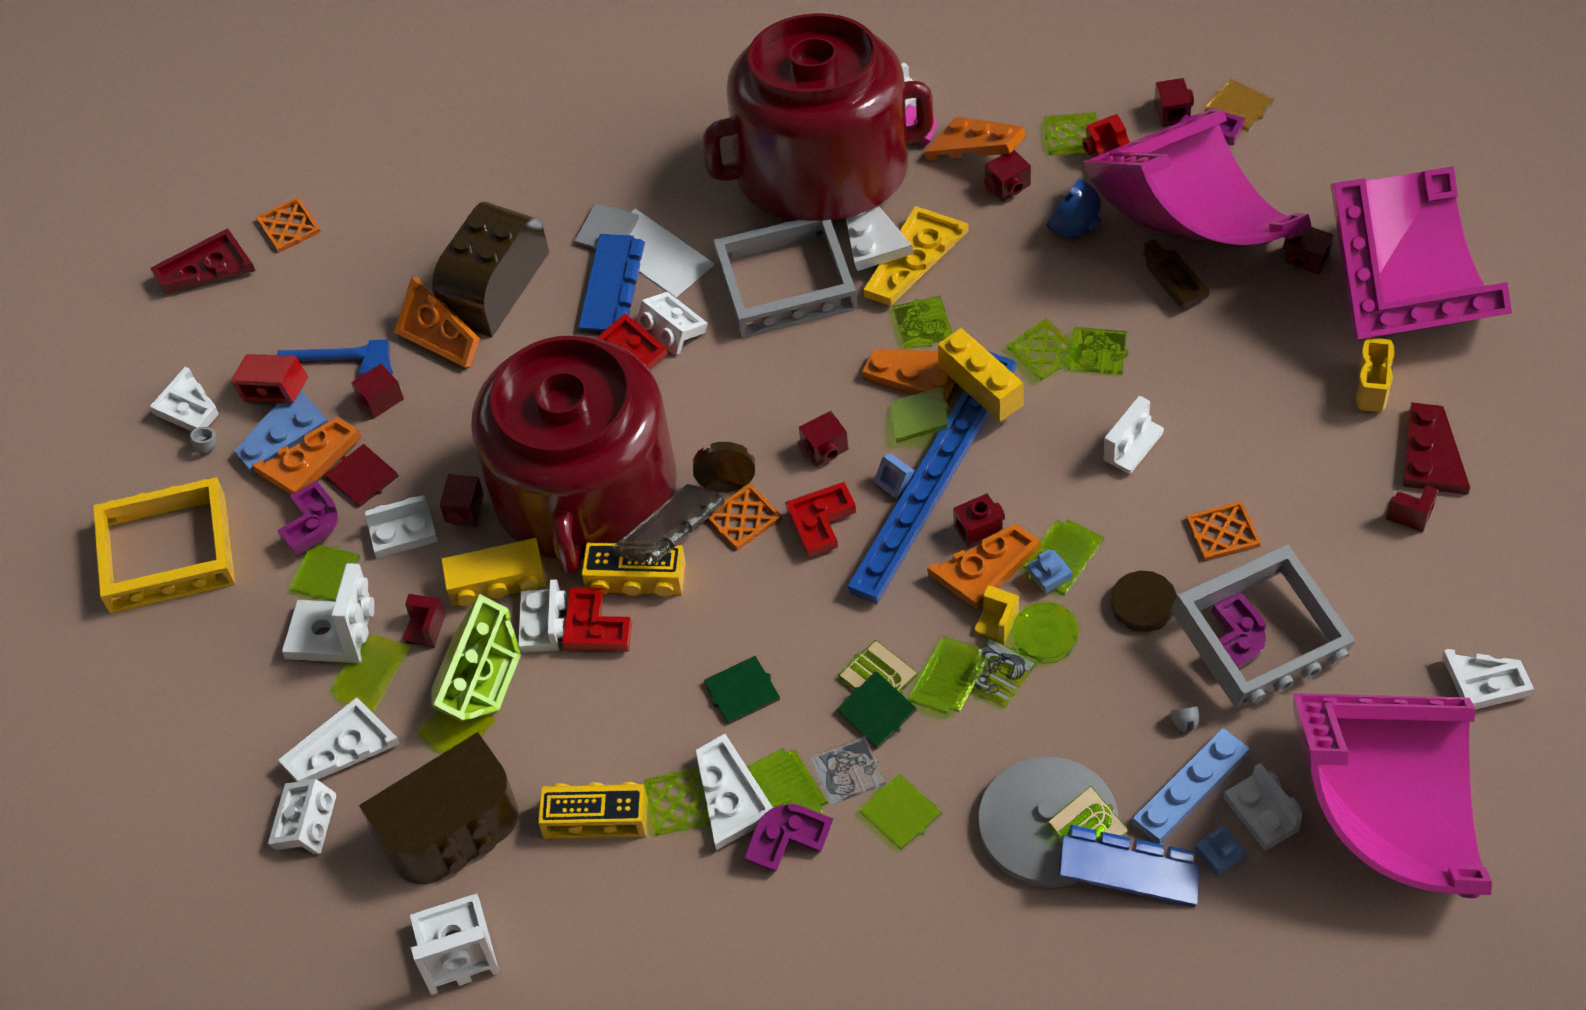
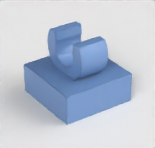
(893, 475)
(1049, 571)
(1220, 851)

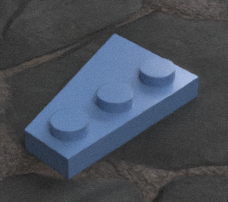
(281, 427)

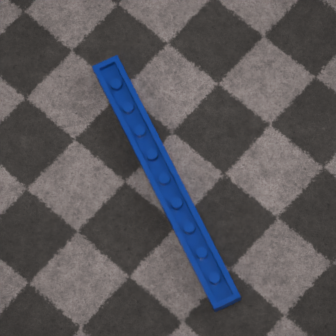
(920, 497)

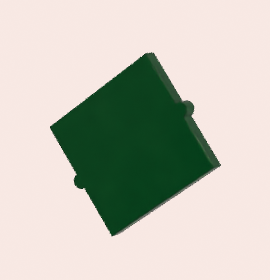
(741, 690)
(877, 709)

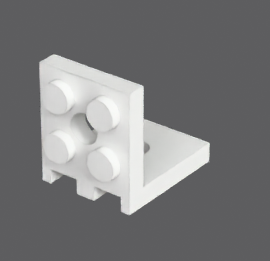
(345, 618)
(456, 955)

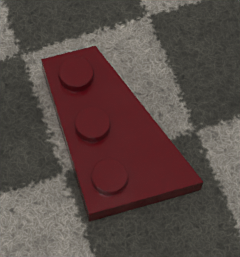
(203, 263)
(1432, 452)

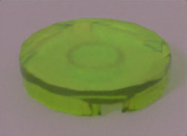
(1045, 632)

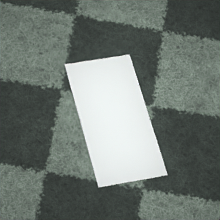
(668, 258)

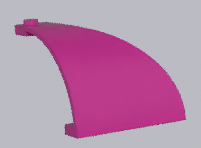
(1190, 186)
(1409, 255)
(1397, 784)

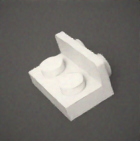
(669, 321)
(1131, 437)
(400, 526)
(541, 619)
(1264, 807)
(303, 816)

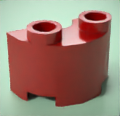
(1105, 136)

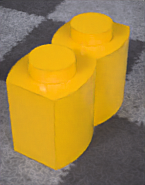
(1375, 374)

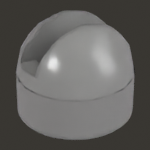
(203, 439)
(1185, 717)

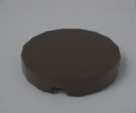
(723, 467)
(1143, 600)

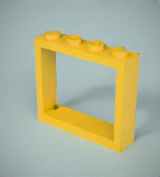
(171, 583)

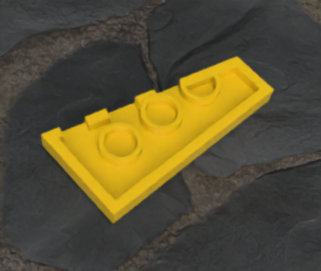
(931, 239)

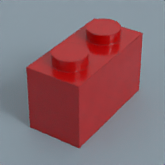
(269, 378)

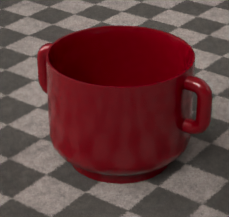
(817, 119)
(573, 445)

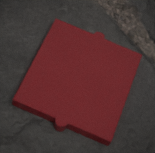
(361, 475)

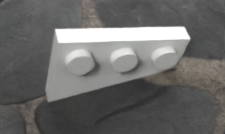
(875, 239)
(339, 743)
(730, 791)

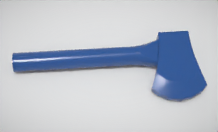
(371, 355)

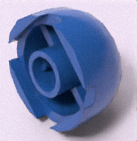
(1076, 212)

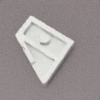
(185, 403)
(1487, 679)

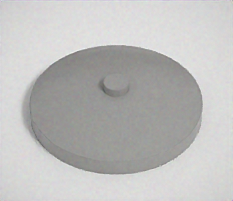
(1016, 814)

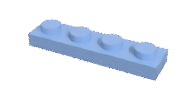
(1190, 786)

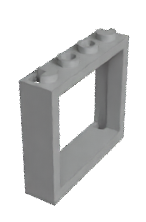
(792, 309)
(1238, 690)

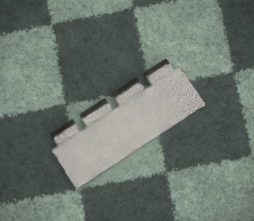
(669, 524)

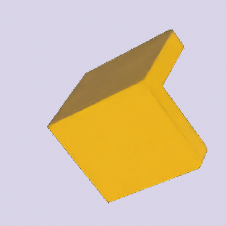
(998, 614)

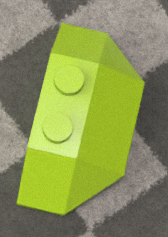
(477, 663)

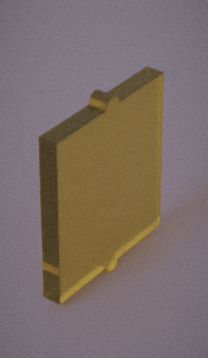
(1242, 102)

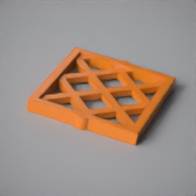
(280, 210)
(754, 532)
(1228, 549)

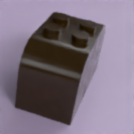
(489, 265)
(444, 813)

